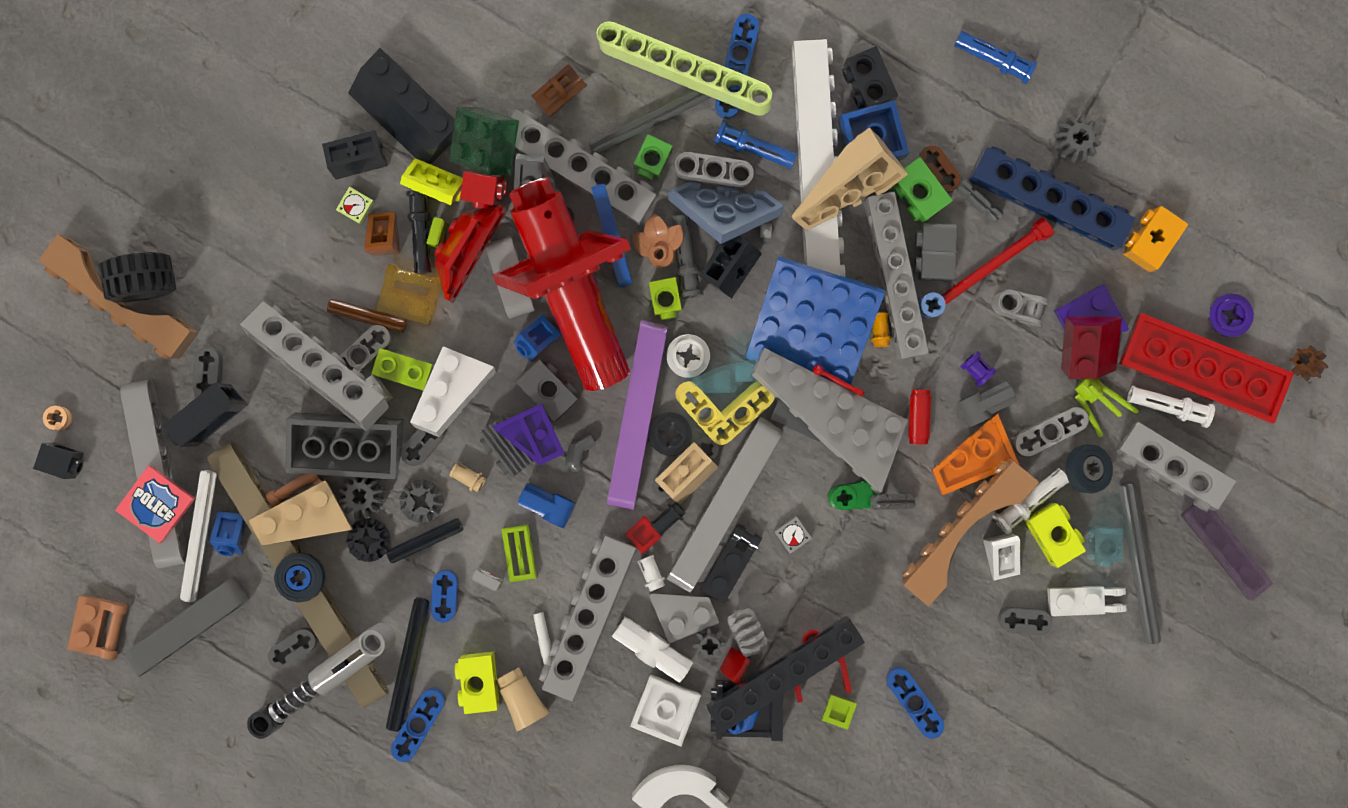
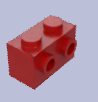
(483, 189)

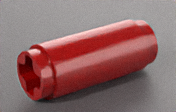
(919, 417)

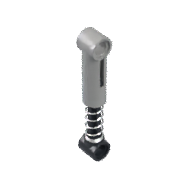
(323, 679)

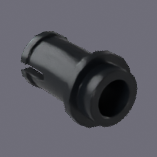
(668, 518)

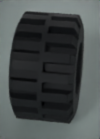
(137, 277)

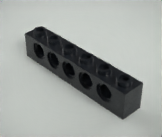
(784, 674)

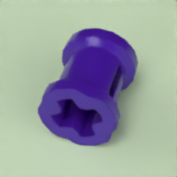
(978, 368)

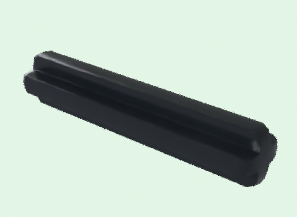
(424, 540)

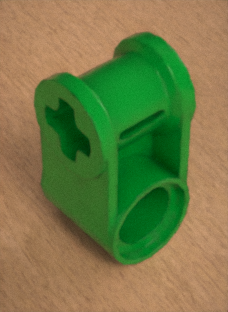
(857, 495)

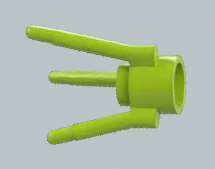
(1092, 390)

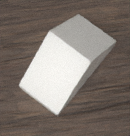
(1003, 555)

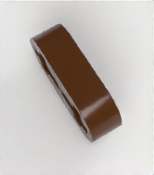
(944, 165)

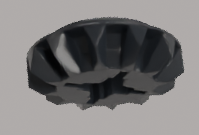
(677, 444)
(376, 530)

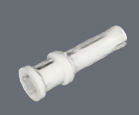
(1184, 410)
(1016, 513)

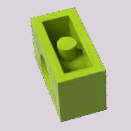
(402, 369)

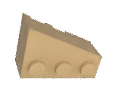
(303, 516)

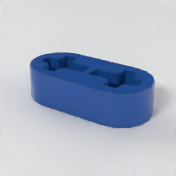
(437, 596)

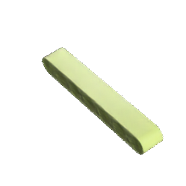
(677, 57)

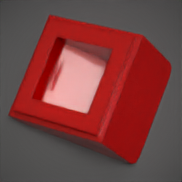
(734, 665)

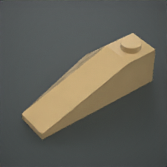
(858, 171)

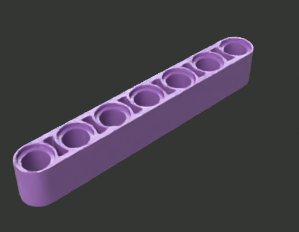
(637, 414)

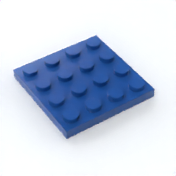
(815, 319)

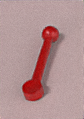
(819, 370)

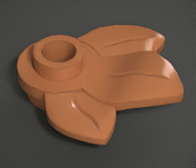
(657, 237)

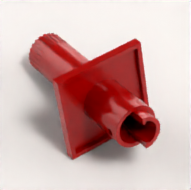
(563, 270)

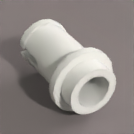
(651, 573)

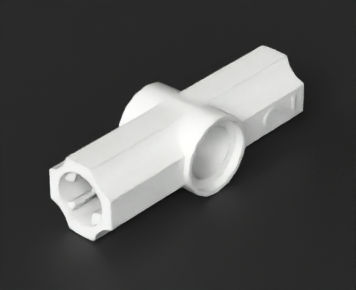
(652, 649)

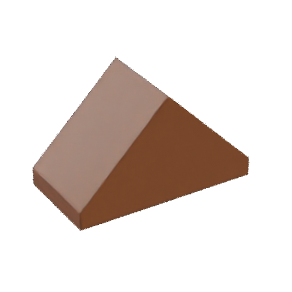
(382, 234)

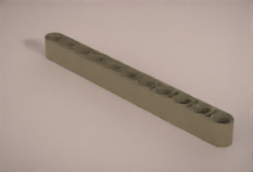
(321, 610)

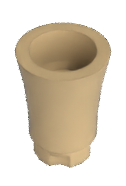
(521, 699)

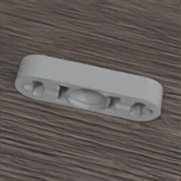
(369, 337)
(1071, 429)

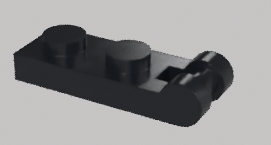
(730, 564)

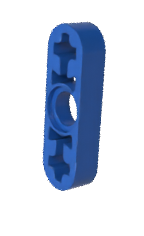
(932, 714)
(414, 745)

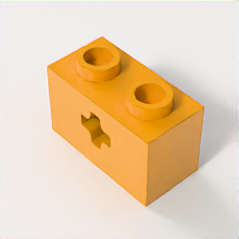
(1167, 231)

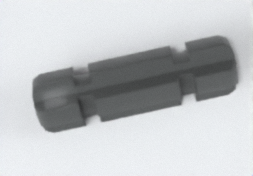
(979, 201)
(892, 501)

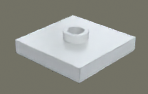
(665, 710)

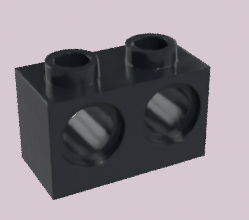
(876, 78)

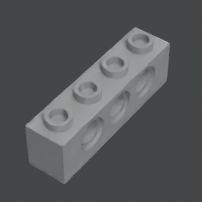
(1215, 482)

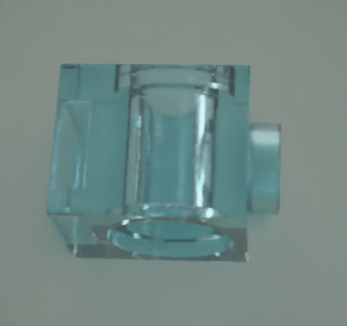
(1096, 536)

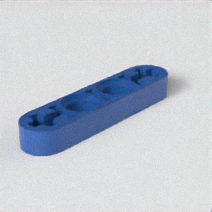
(739, 66)
(609, 227)

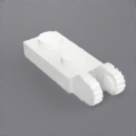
(1083, 600)

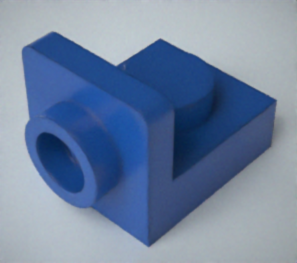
(536, 338)
(227, 533)

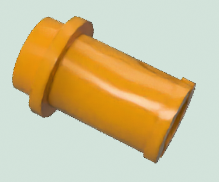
(881, 331)

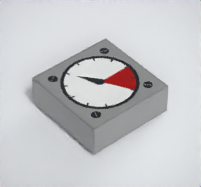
(793, 534)
(487, 579)

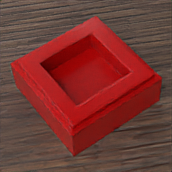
(643, 535)

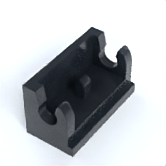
(354, 155)

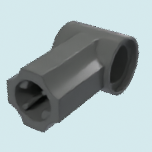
(980, 406)

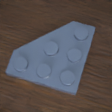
(724, 210)

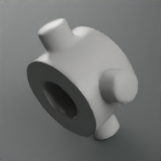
(765, 231)

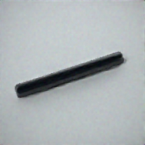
(407, 664)

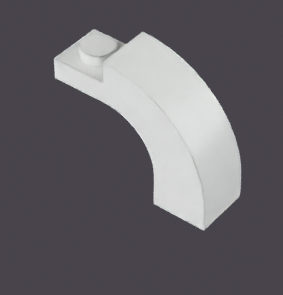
(679, 780)

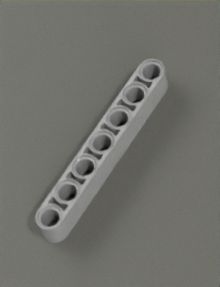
(150, 449)
(725, 504)

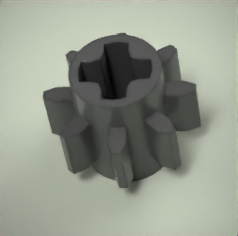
(703, 649)

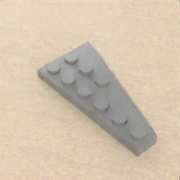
(839, 418)

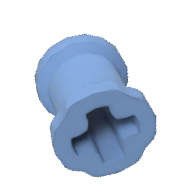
(939, 303)

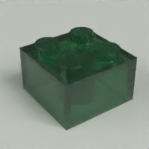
(483, 140)

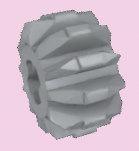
(747, 632)

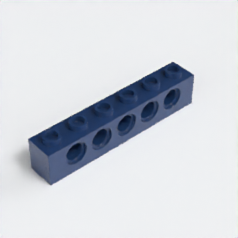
(1117, 218)

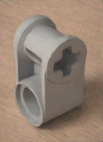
(1024, 308)

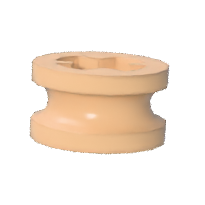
(49, 423)

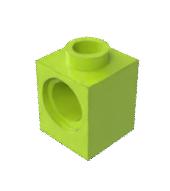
(665, 286)

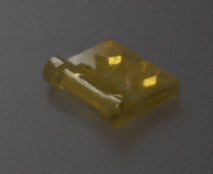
(406, 303)

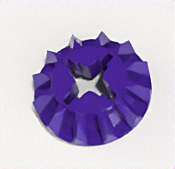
(1241, 309)

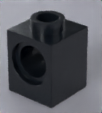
(59, 461)

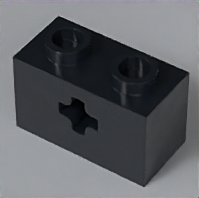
(730, 265)

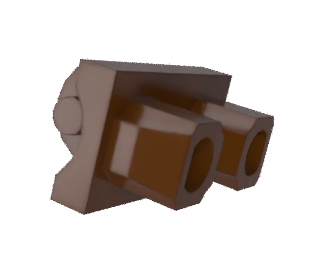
(559, 90)

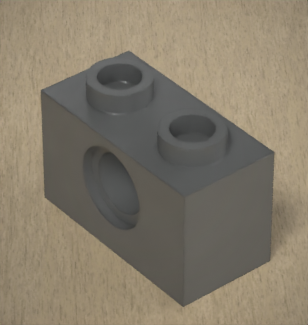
(533, 382)

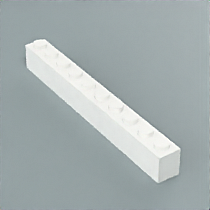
(815, 146)

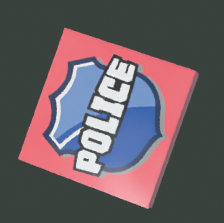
(155, 504)

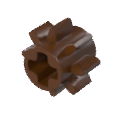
(1314, 368)

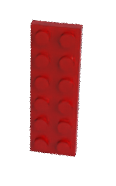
(1206, 368)

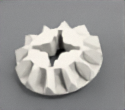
(695, 366)

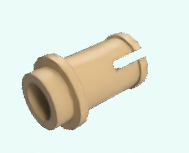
(468, 477)

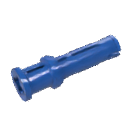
(1006, 61)
(786, 157)

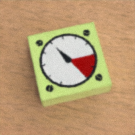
(355, 205)

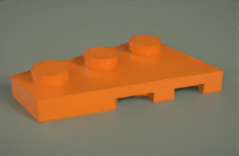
(974, 457)

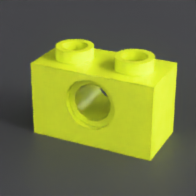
(1041, 525)
(484, 667)

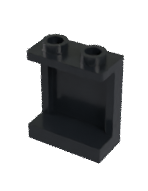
(768, 723)

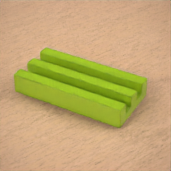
(508, 553)

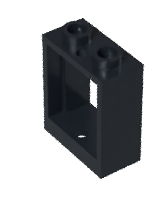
(204, 415)

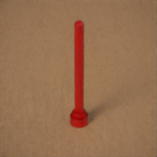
(1039, 231)

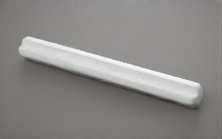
(198, 535)

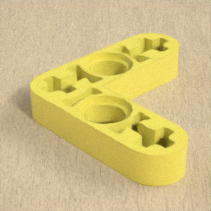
(719, 419)

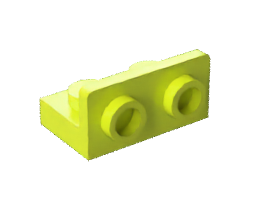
(432, 181)

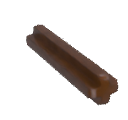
(366, 315)

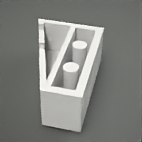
(449, 390)

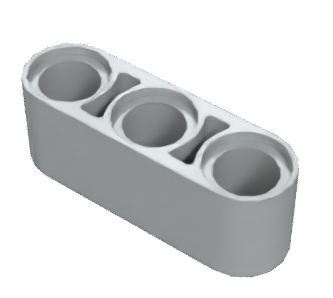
(703, 161)
(501, 255)

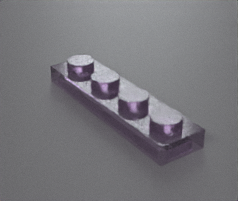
(1227, 551)

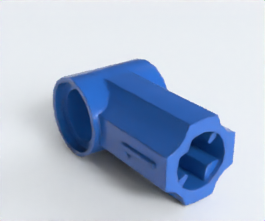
(552, 507)

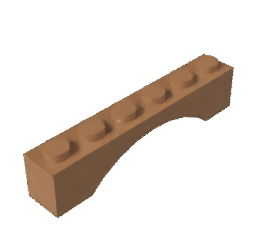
(75, 265)
(1007, 487)

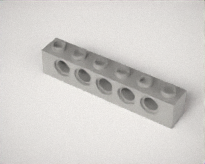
(632, 209)
(895, 276)
(362, 411)
(566, 683)

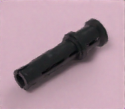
(420, 219)

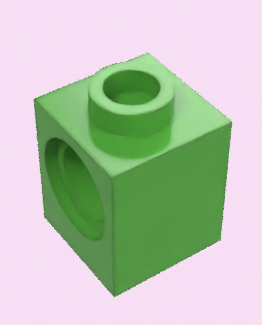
(652, 146)

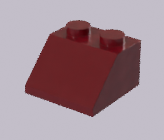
(1090, 346)

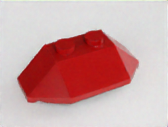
(465, 246)

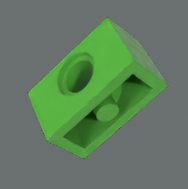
(935, 195)

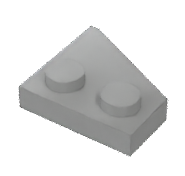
(683, 614)

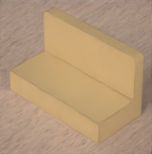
(686, 473)

